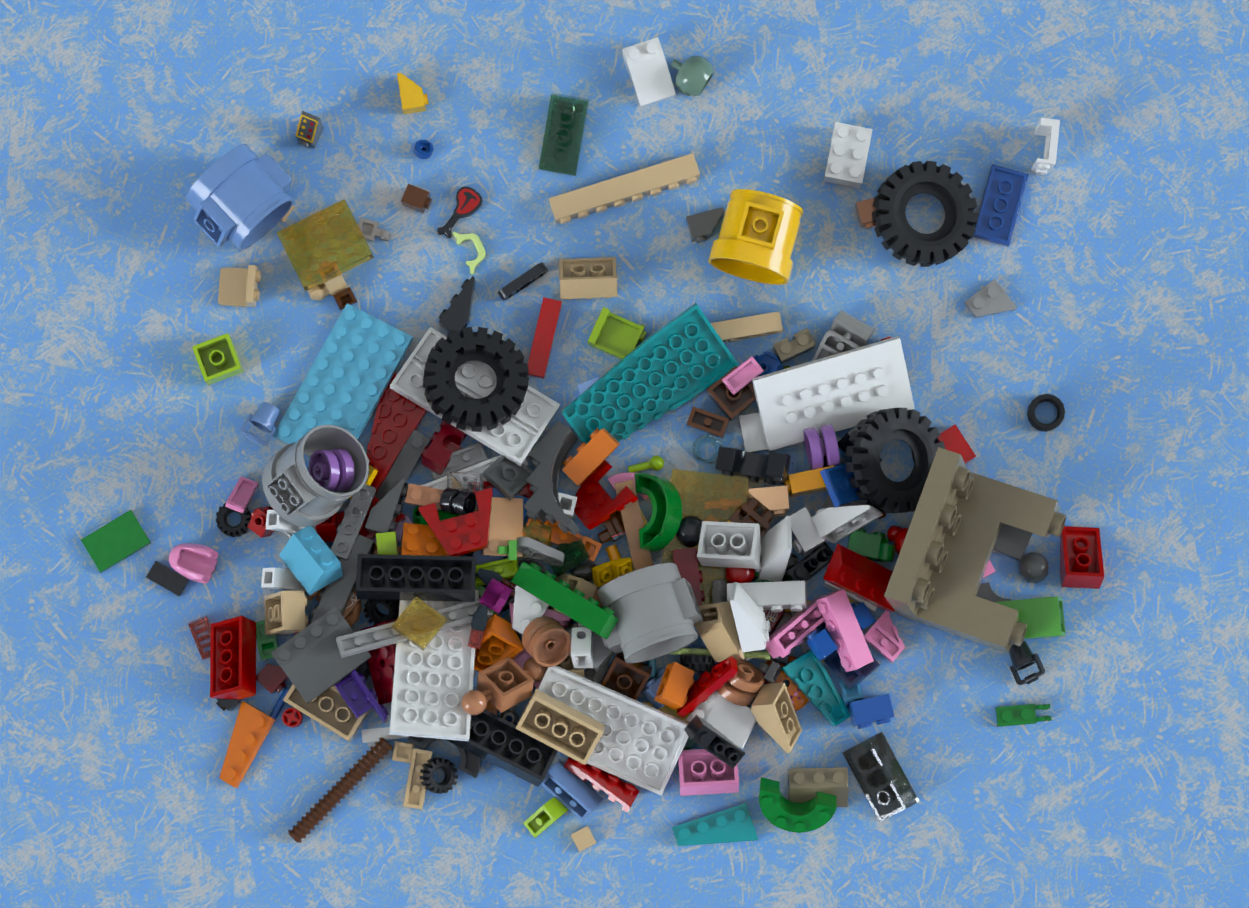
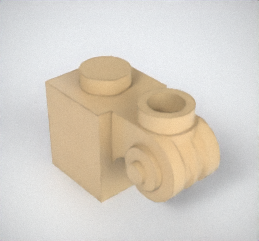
(329, 287)

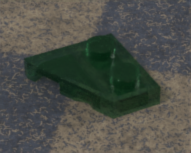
(574, 554)

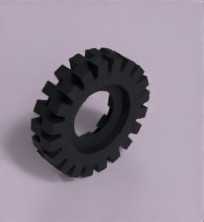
(892, 221)
(482, 347)
(868, 443)

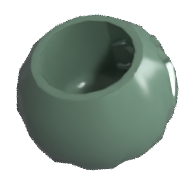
(693, 75)

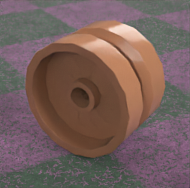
(546, 641)
(744, 686)

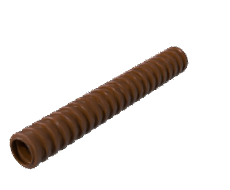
(340, 790)

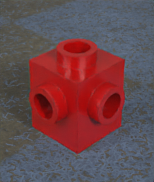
(258, 522)

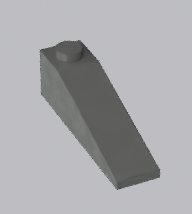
(405, 463)

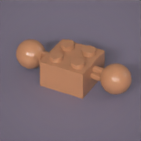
(503, 685)

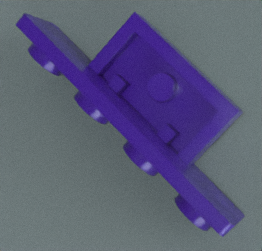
(359, 697)

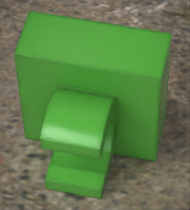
(510, 549)

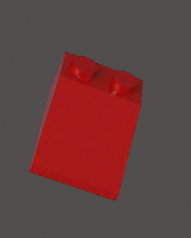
(1081, 558)

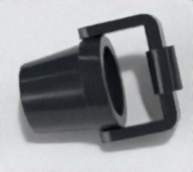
(1022, 658)

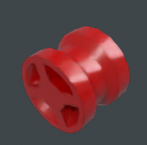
(289, 716)

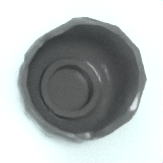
(1033, 567)

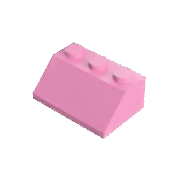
(705, 774)

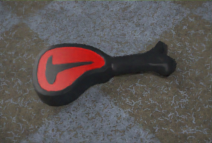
(467, 204)

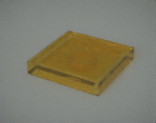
(419, 623)

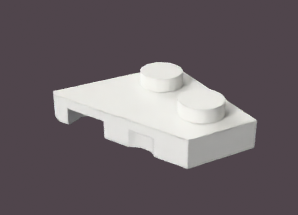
(526, 609)

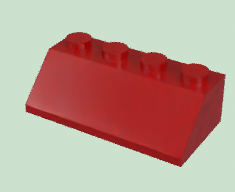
(859, 577)
(233, 659)

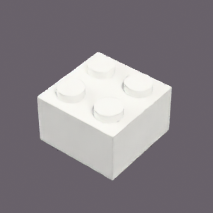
(804, 532)

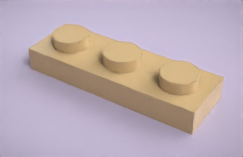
(415, 791)

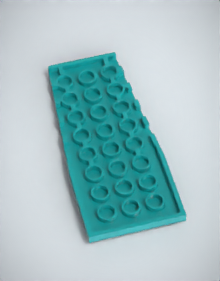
(653, 378)

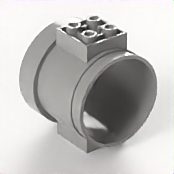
(293, 490)
(653, 612)

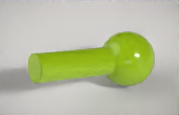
(655, 463)

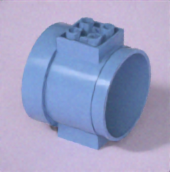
(240, 197)

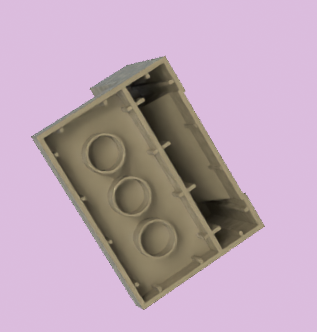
(952, 546)

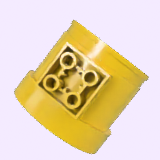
(757, 237)

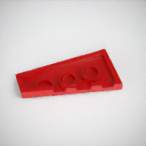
(708, 684)

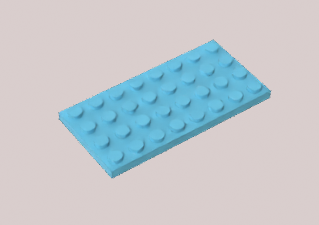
(346, 376)

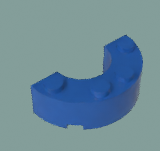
(821, 641)

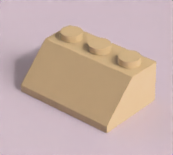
(588, 278)

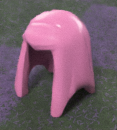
(194, 561)

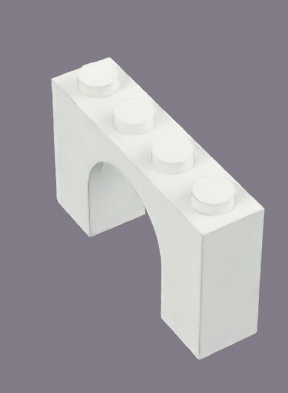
(277, 577)

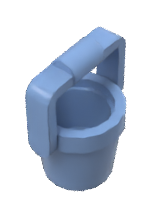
(262, 419)

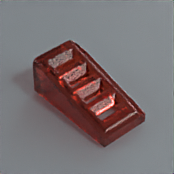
(192, 624)

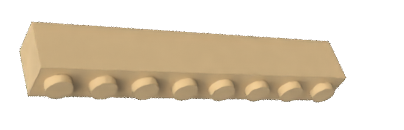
(624, 188)

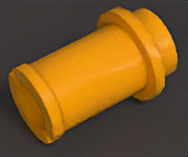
(613, 552)

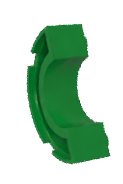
(665, 511)
(791, 815)

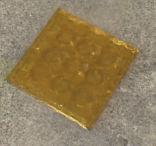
(325, 245)

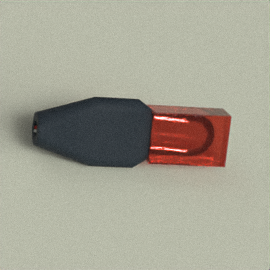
(487, 575)
(478, 625)

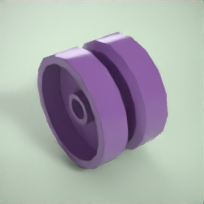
(821, 446)
(332, 469)

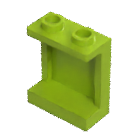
(615, 334)

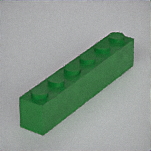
(565, 600)

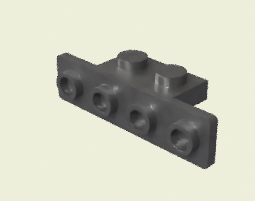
(352, 522)

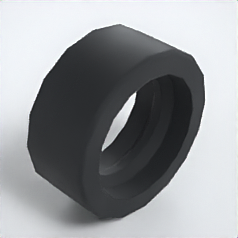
(1046, 398)

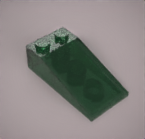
(563, 133)

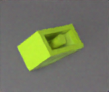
(545, 816)

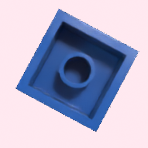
(870, 710)

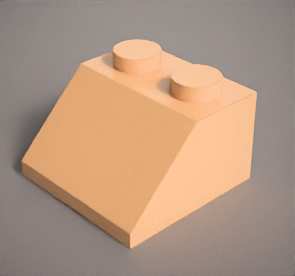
(771, 498)

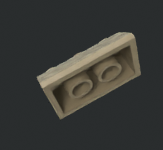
(806, 782)

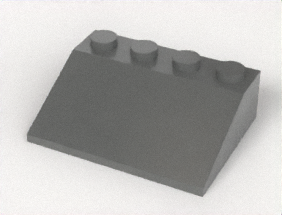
(313, 657)

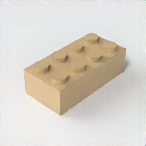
(328, 710)
(560, 726)

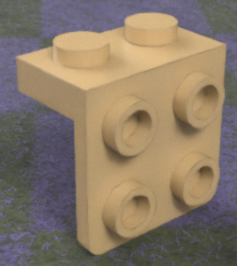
(239, 286)

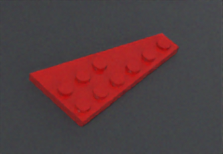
(391, 429)

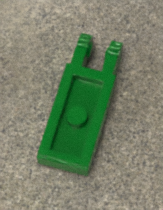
(1020, 714)

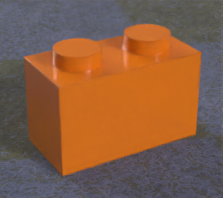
(674, 686)

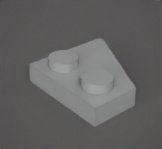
(989, 301)

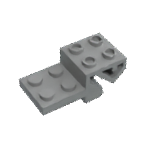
(845, 334)

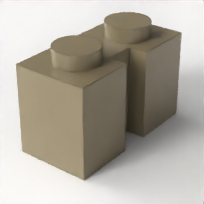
(801, 344)

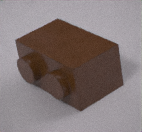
(707, 422)

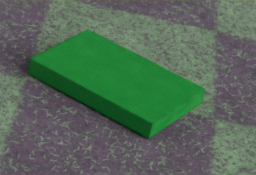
(115, 541)

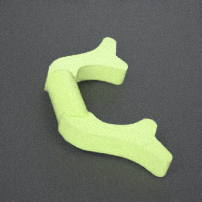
(478, 244)

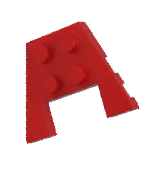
(595, 503)
(464, 532)

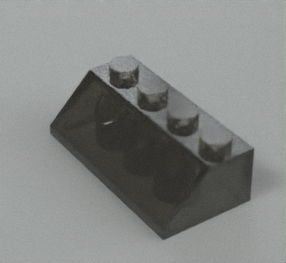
(880, 776)

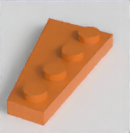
(245, 742)

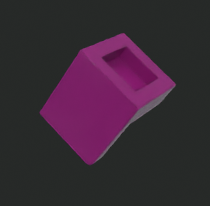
(495, 595)

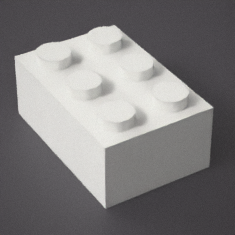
(847, 155)

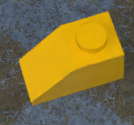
(411, 95)

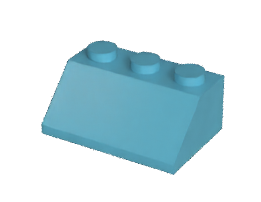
(311, 560)

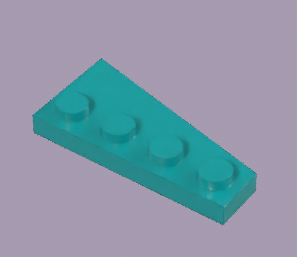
(817, 686)
(721, 827)

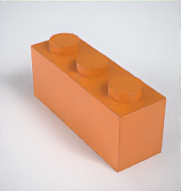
(590, 456)

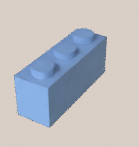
(571, 791)

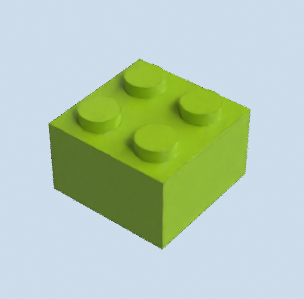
(217, 359)

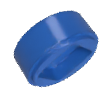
(423, 149)

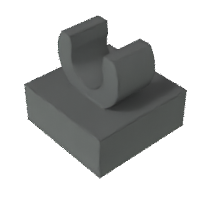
(771, 672)

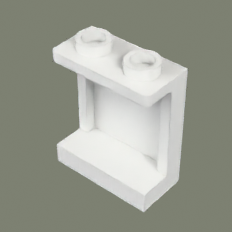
(1050, 129)

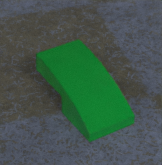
(265, 643)

